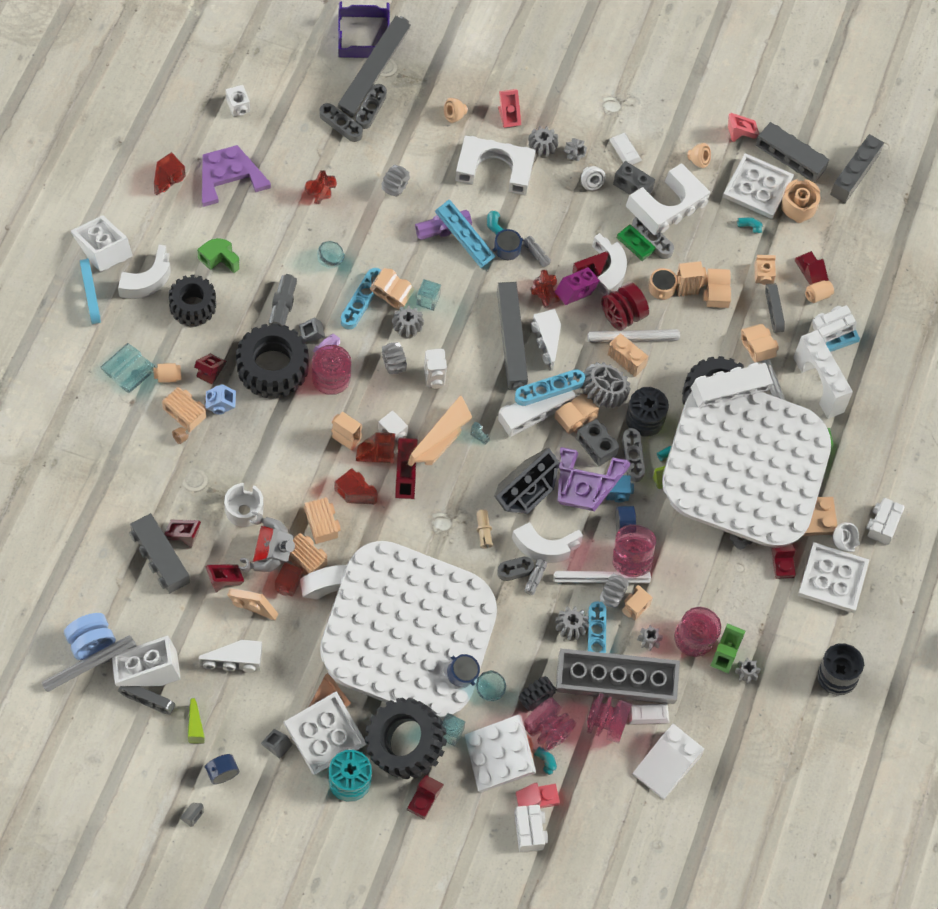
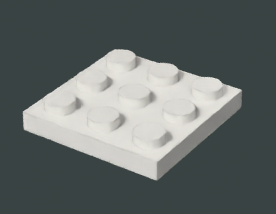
(758, 186)
(833, 577)
(324, 732)
(500, 753)

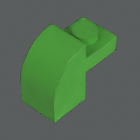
(218, 251)
(728, 648)

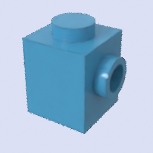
(622, 490)

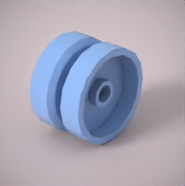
(89, 635)

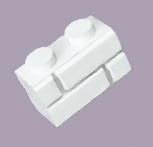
(834, 323)
(435, 368)
(885, 521)
(530, 828)

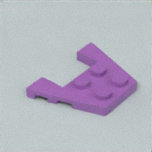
(225, 167)
(585, 488)

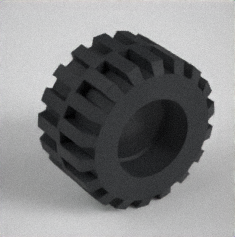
(192, 287)

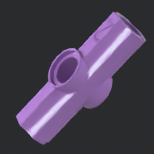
(436, 227)

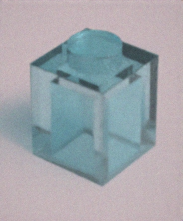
(428, 294)
(454, 728)

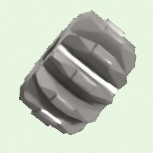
(543, 141)
(395, 180)
(413, 326)
(394, 358)
(614, 590)
(568, 616)

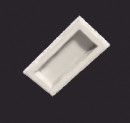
(625, 149)
(649, 714)

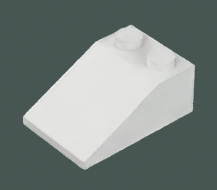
(102, 243)
(147, 664)
(668, 761)

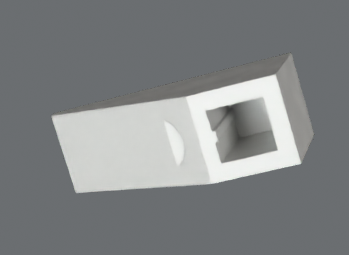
(547, 329)
(239, 655)

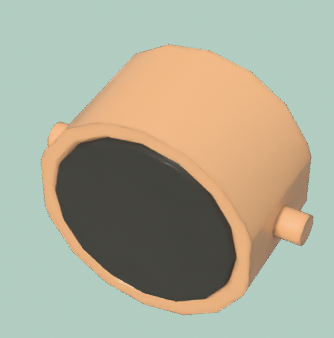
(662, 283)

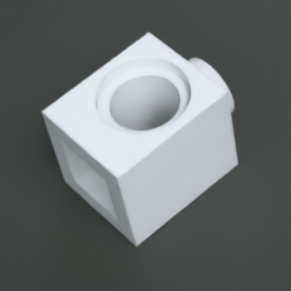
(235, 95)
(393, 424)

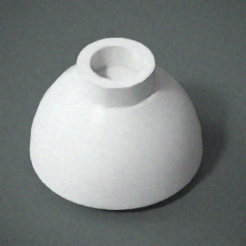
(592, 178)

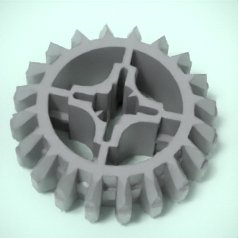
(605, 385)

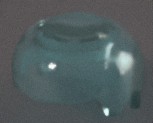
(330, 254)
(491, 685)

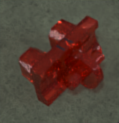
(320, 186)
(544, 289)

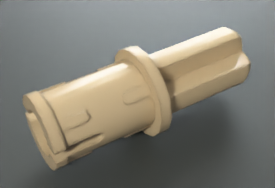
(484, 529)

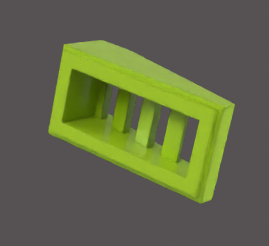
(195, 728)

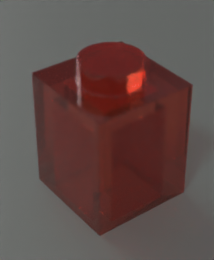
(288, 579)

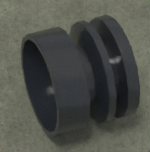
(647, 411)
(840, 669)

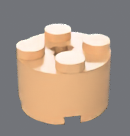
(800, 200)

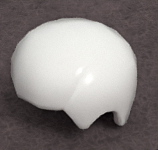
(846, 537)

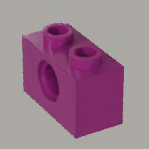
(577, 286)

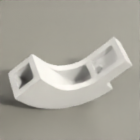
(617, 262)
(149, 282)
(539, 548)
(322, 581)

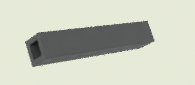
(374, 65)
(512, 335)

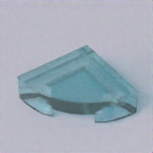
(477, 433)

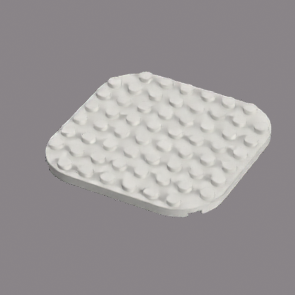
(748, 467)
(403, 622)

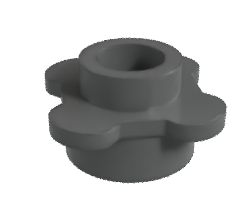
(740, 544)

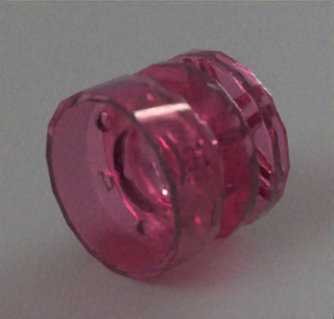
(331, 369)
(634, 550)
(702, 623)
(608, 717)
(546, 721)

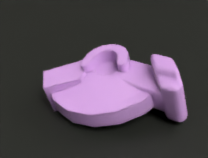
(330, 340)

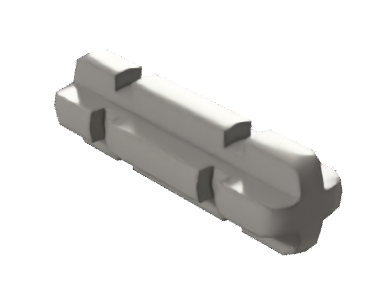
(537, 251)
(536, 576)

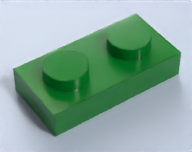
(636, 242)

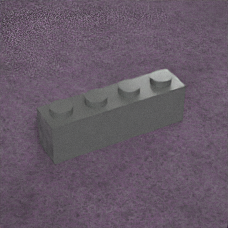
(792, 152)
(857, 168)
(159, 553)

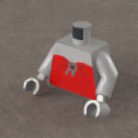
(272, 545)

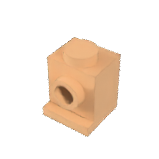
(765, 269)
(637, 603)

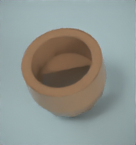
(180, 435)

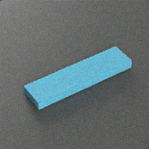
(465, 233)

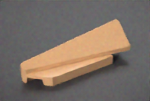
(442, 434)

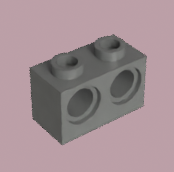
(632, 179)
(593, 444)

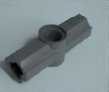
(283, 300)

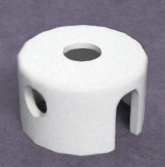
(237, 497)

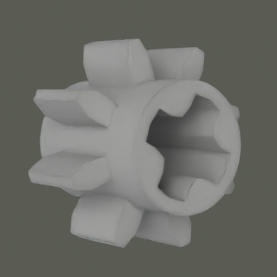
(575, 149)
(648, 633)
(743, 673)

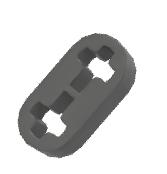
(514, 567)

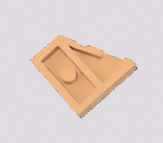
(823, 518)
(253, 602)

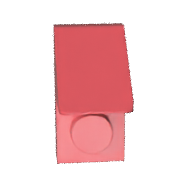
(509, 108)
(741, 126)
(544, 795)

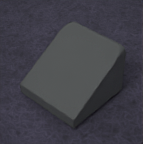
(312, 330)
(277, 743)
(192, 814)

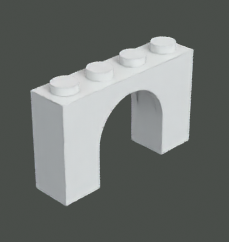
(477, 150)
(658, 216)
(814, 353)

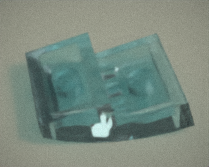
(128, 368)

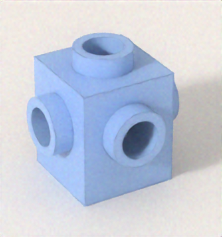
(220, 399)

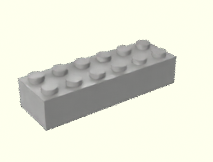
(617, 676)

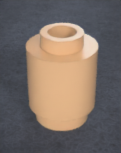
(819, 291)
(167, 372)

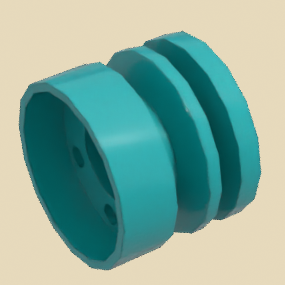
(347, 786)

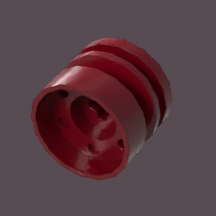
(625, 306)

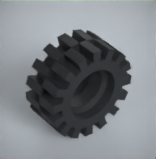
(537, 693)

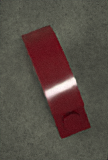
(405, 473)

